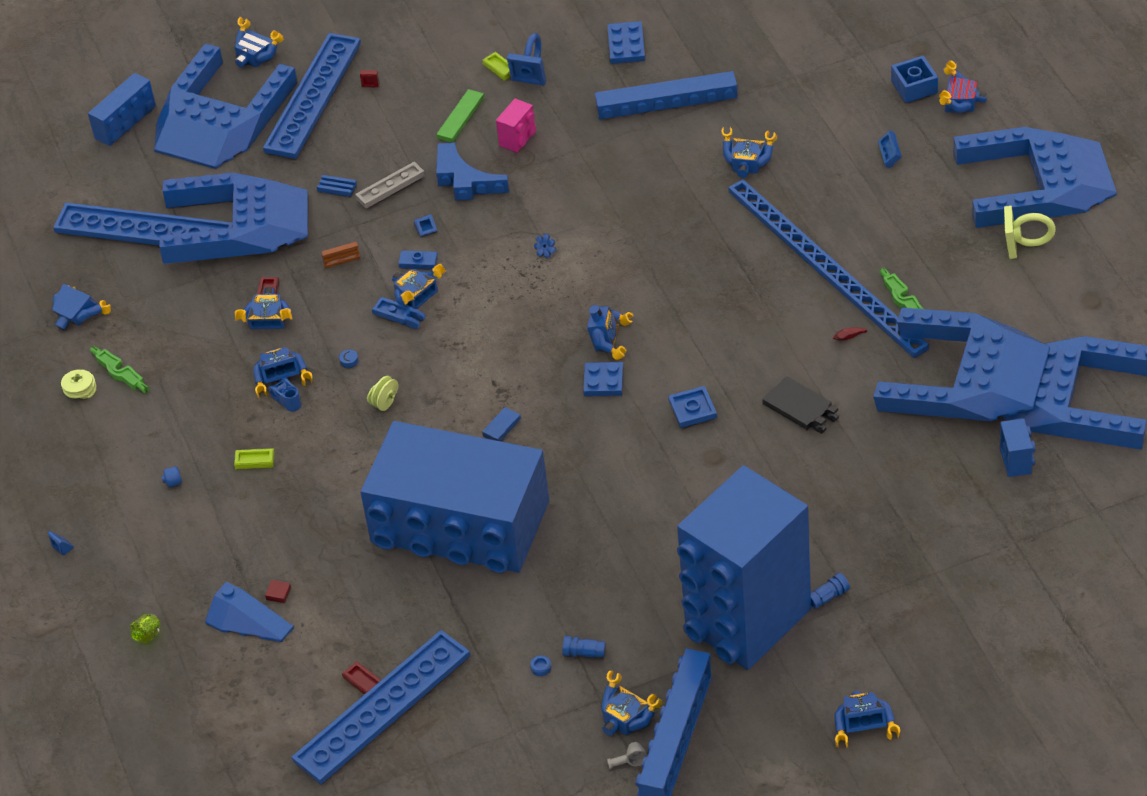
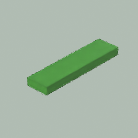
(460, 116)

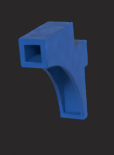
(464, 178)

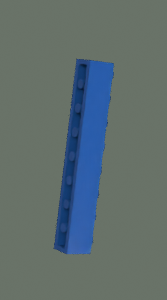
(666, 95)

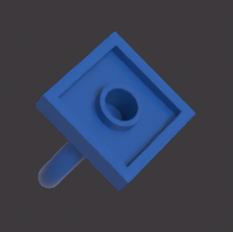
(527, 68)

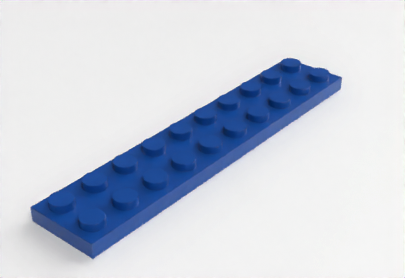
(312, 95)
(127, 224)
(380, 707)

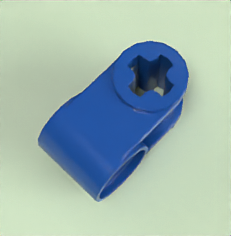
(286, 395)

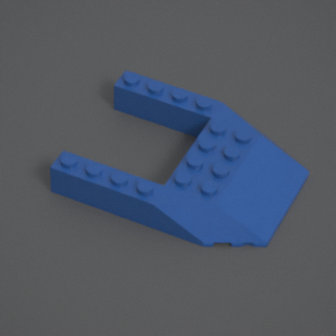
(211, 129)
(1066, 168)
(263, 216)
(995, 376)
(1054, 398)

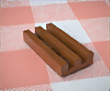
(340, 254)

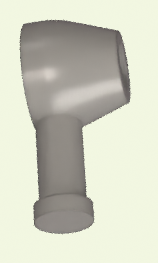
(634, 756)

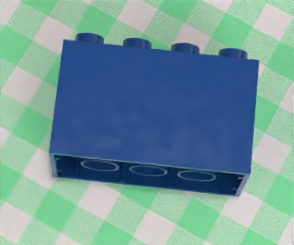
(455, 496)
(744, 567)

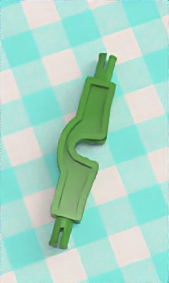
(898, 290)
(125, 374)

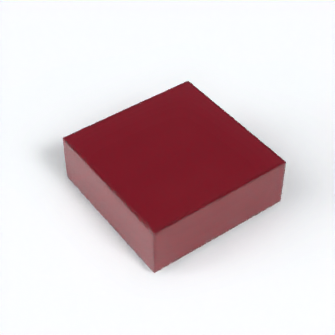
(369, 78)
(278, 591)

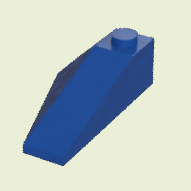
(240, 612)

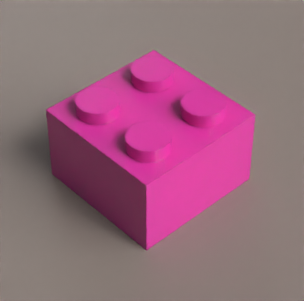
(516, 125)

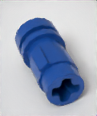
(834, 587)
(583, 647)

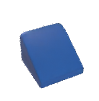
(425, 225)
(60, 543)

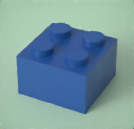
(914, 79)
(1016, 447)

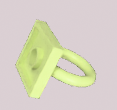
(1014, 234)

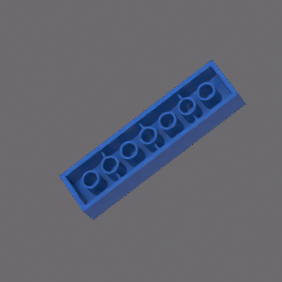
(676, 725)

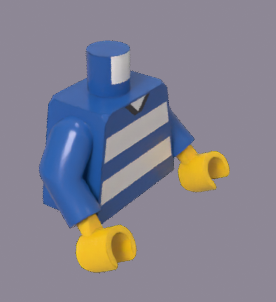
(254, 48)

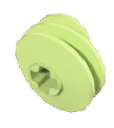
(79, 384)
(383, 393)

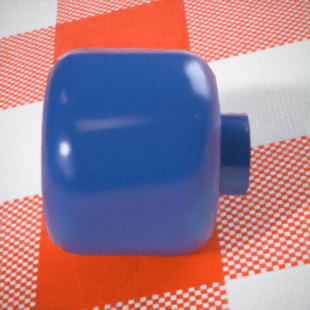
(171, 476)

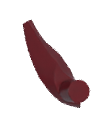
(848, 333)

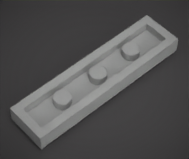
(389, 185)

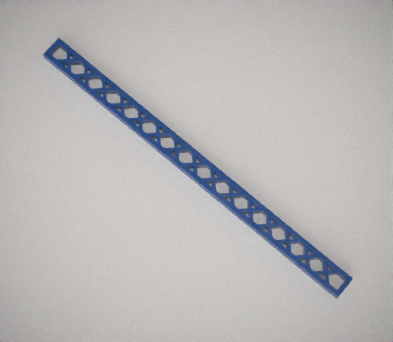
(821, 268)

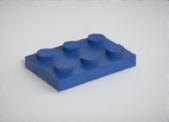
(626, 42)

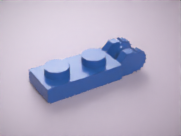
(398, 312)

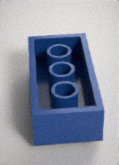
(122, 109)

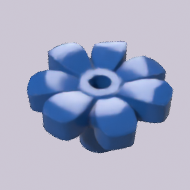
(545, 246)

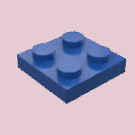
(603, 379)
(692, 406)

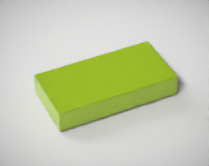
(497, 65)
(254, 458)

